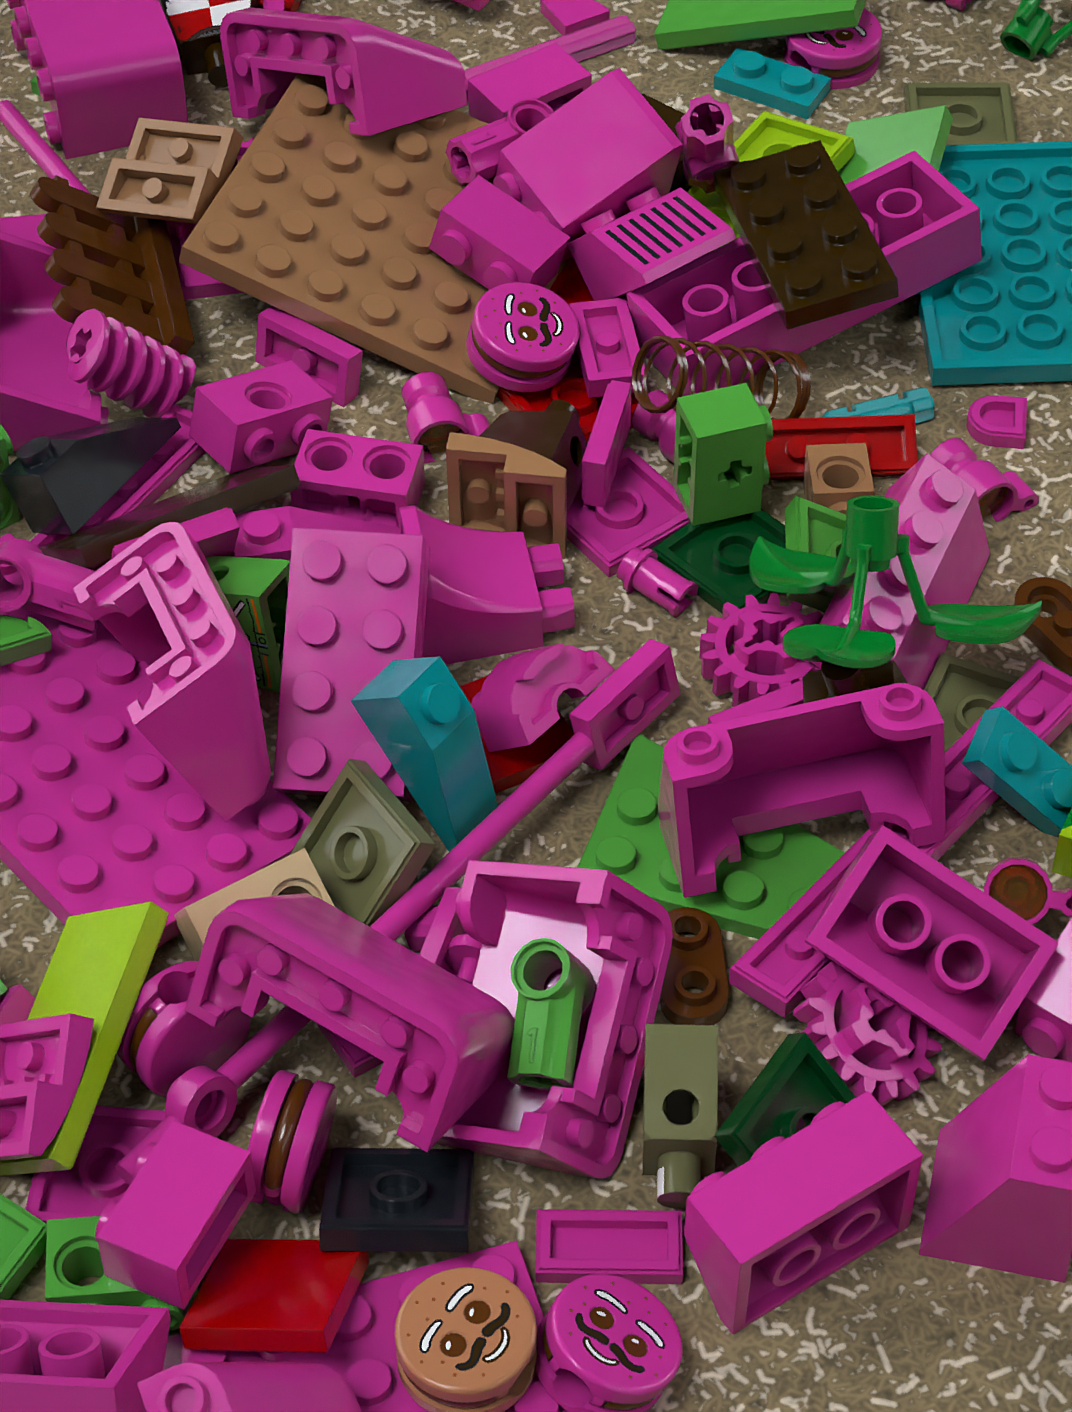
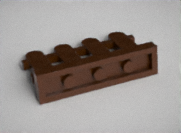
(112, 264)

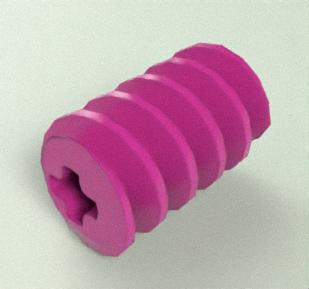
(127, 364)

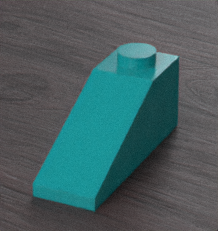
(431, 742)

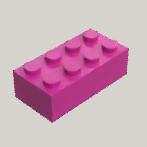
(348, 615)

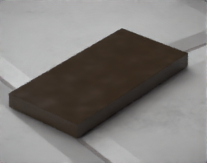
(235, 491)

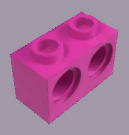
(358, 476)

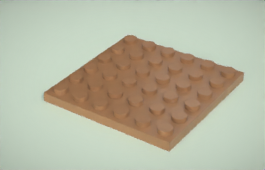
(345, 231)

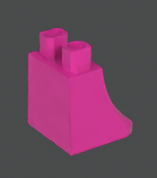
(486, 590)

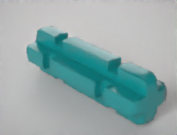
(914, 401)

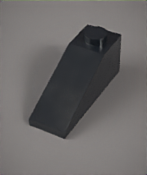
(72, 474)

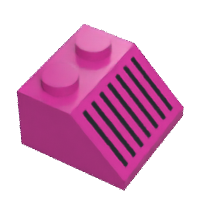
(646, 242)

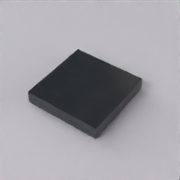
(397, 1200)

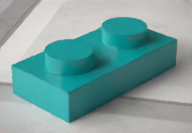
(772, 83)
(1021, 769)

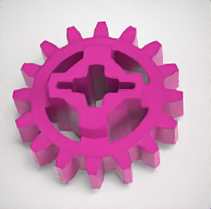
(758, 655)
(866, 1035)

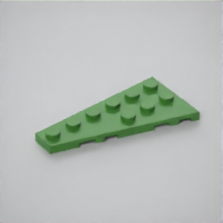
(750, 893)

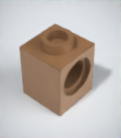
(837, 474)

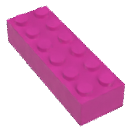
(719, 298)

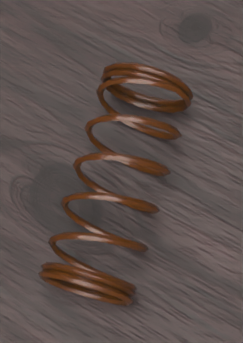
(757, 386)

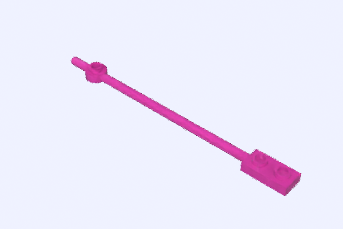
(601, 729)

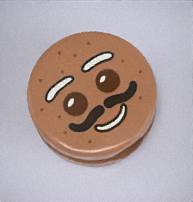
(466, 1342)

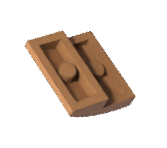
(170, 170)
(506, 490)

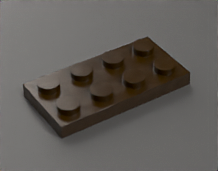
(805, 235)

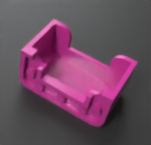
(100, 68)

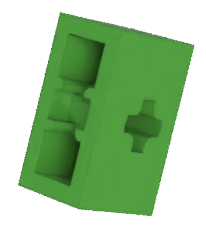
(721, 453)

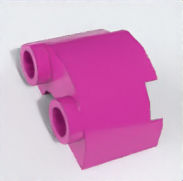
(524, 690)

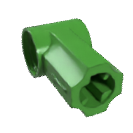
(547, 1019)

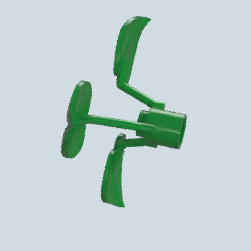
(871, 543)

